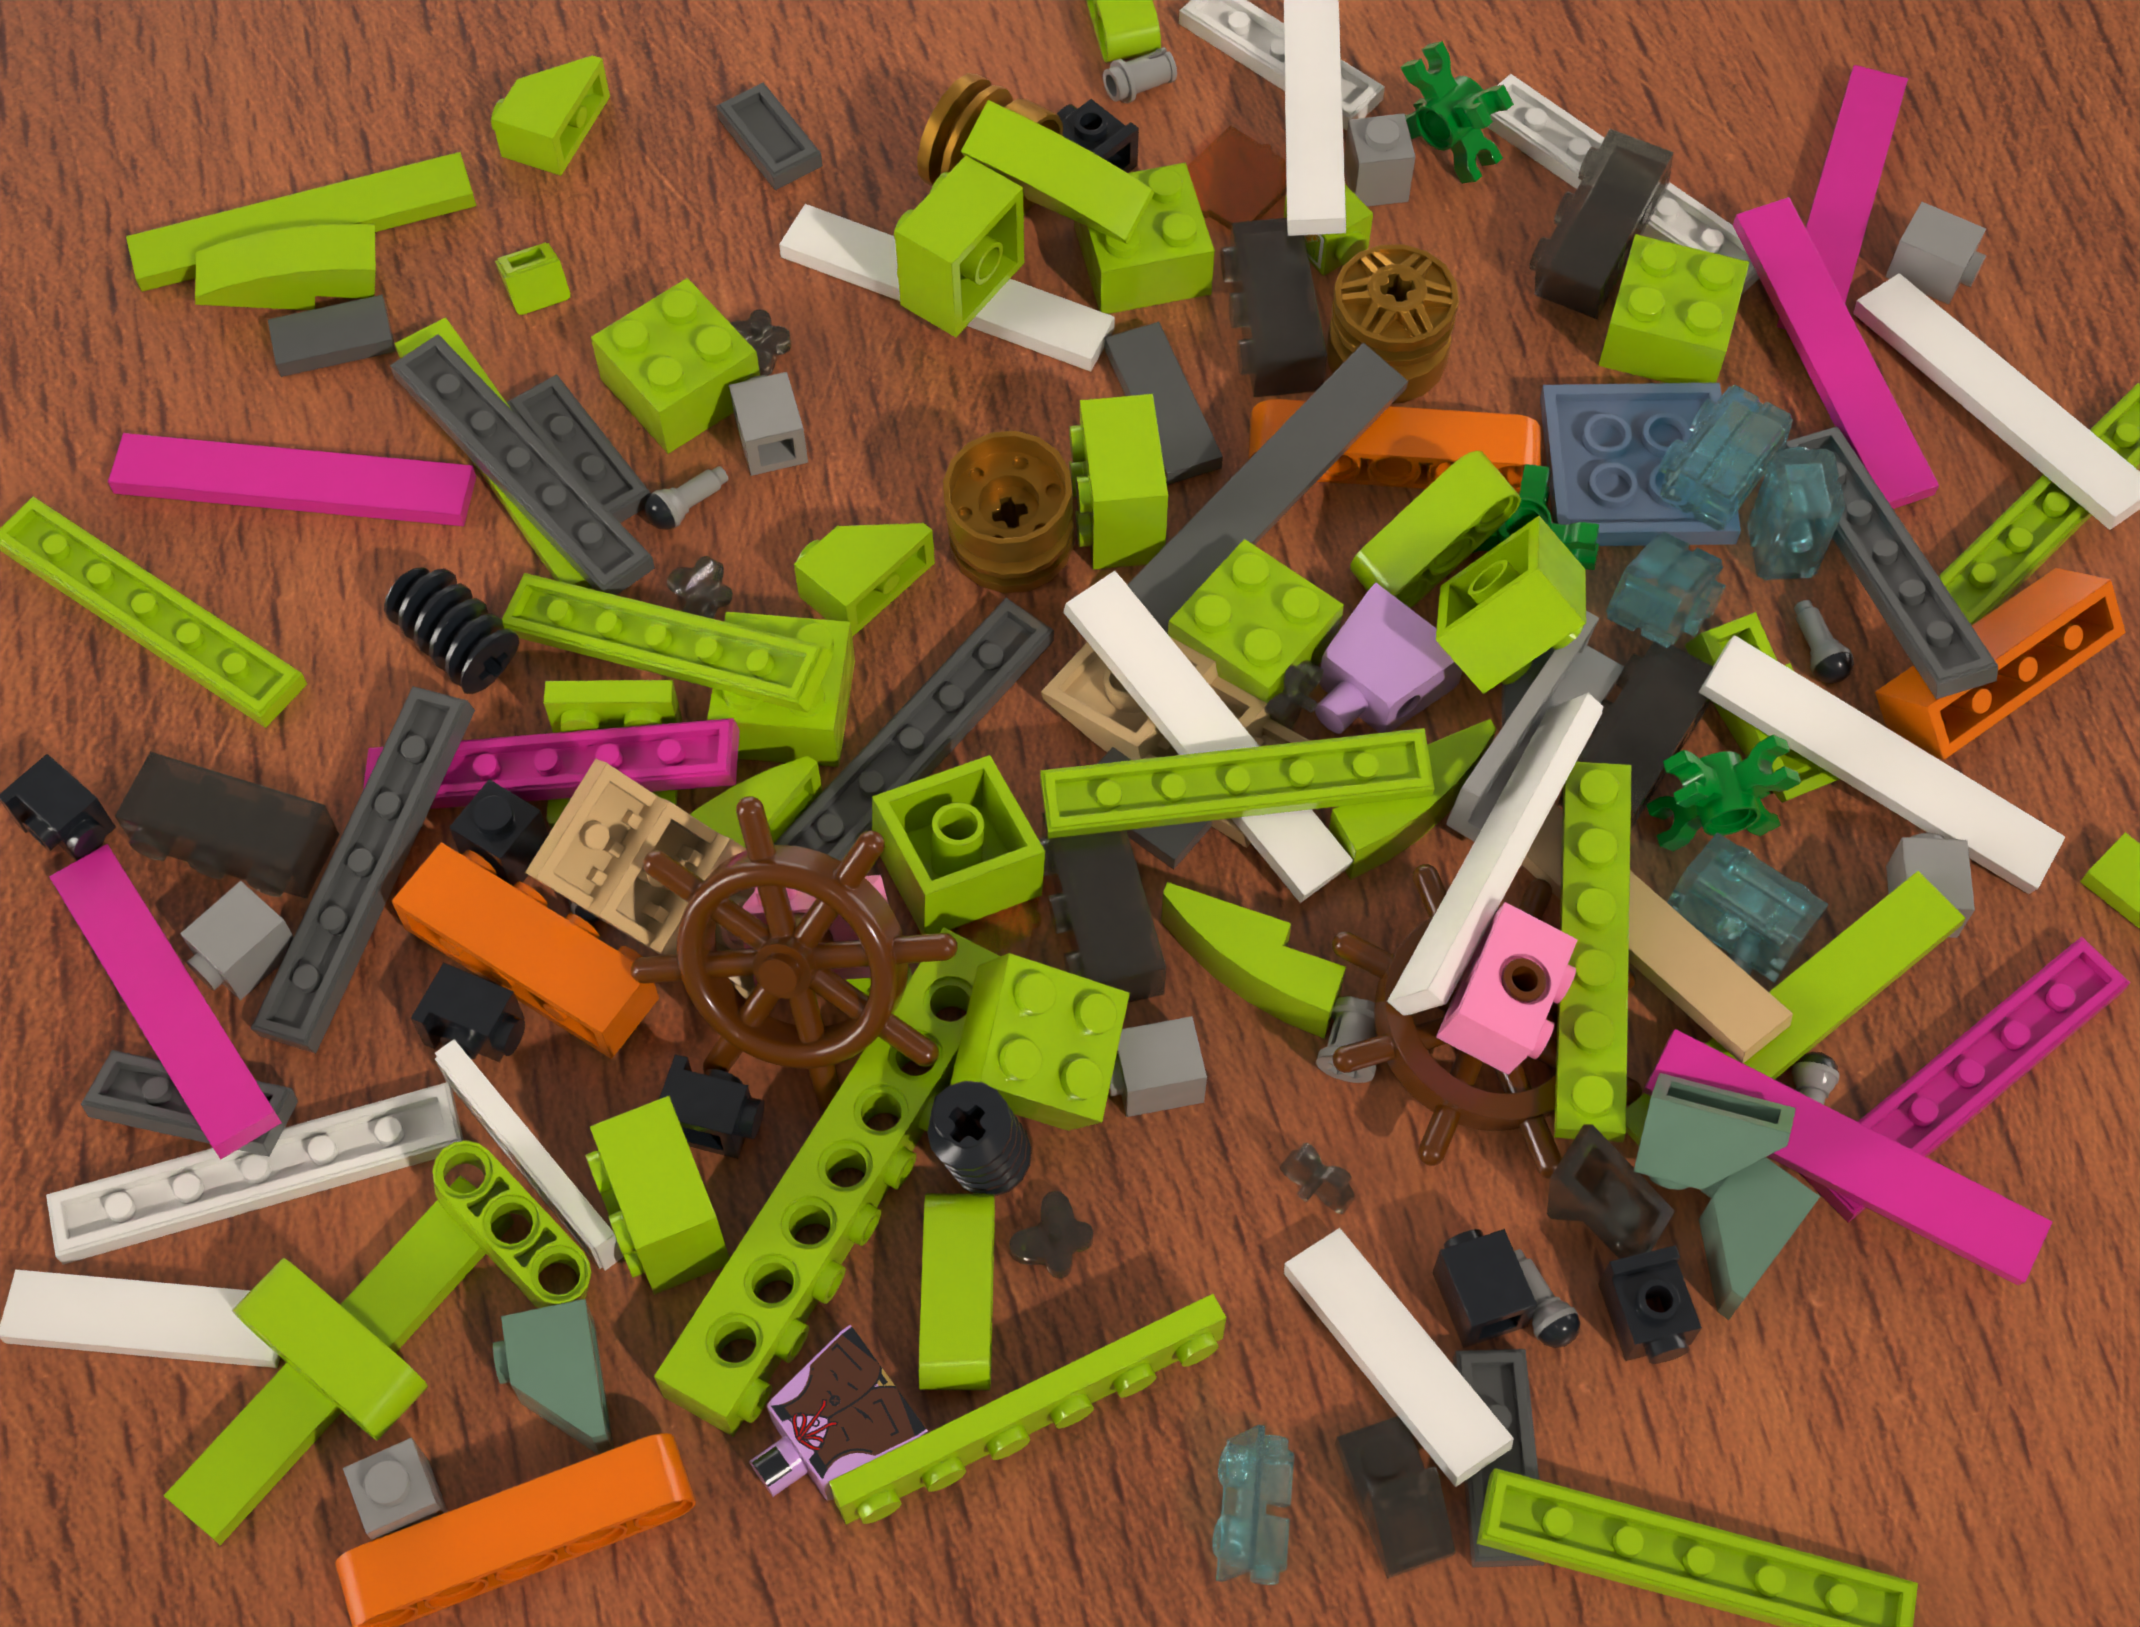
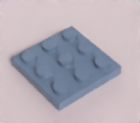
(1607, 458)

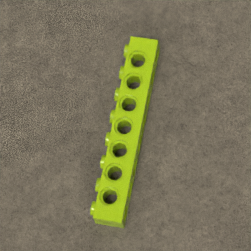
(731, 1310)

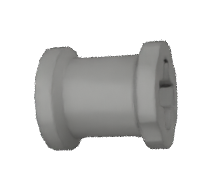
(1352, 1023)

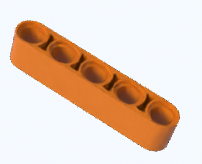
(1416, 444)
(515, 1533)

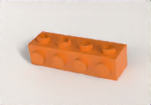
(2034, 643)
(526, 947)

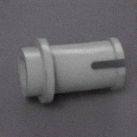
(1135, 76)

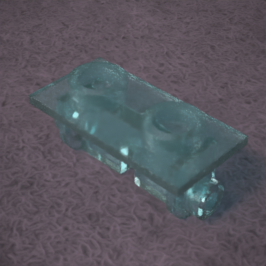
(1245, 1538)

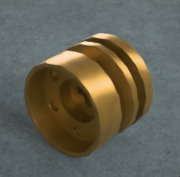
(955, 118)
(1401, 308)
(1002, 484)

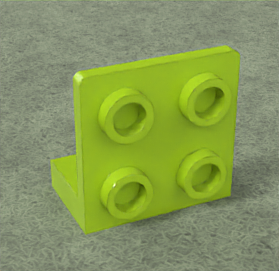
(605, 706)

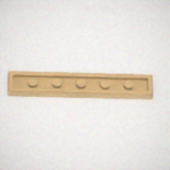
(1679, 959)

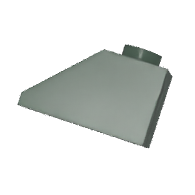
(1706, 1133)
(1748, 1226)
(557, 1370)

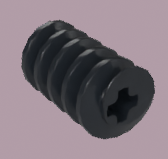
(451, 627)
(979, 1138)

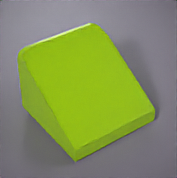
(533, 278)

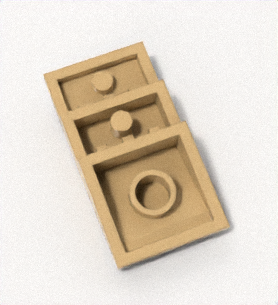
(1110, 717)
(600, 851)

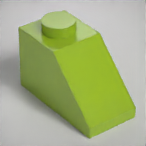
(550, 114)
(862, 569)

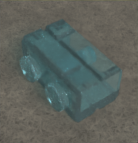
(1723, 456)
(1795, 513)
(1667, 590)
(1747, 906)

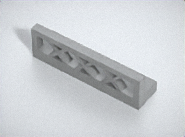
(1564, 677)

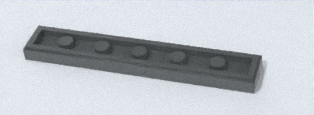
(522, 467)
(1270, 481)
(1902, 579)
(924, 728)
(363, 870)

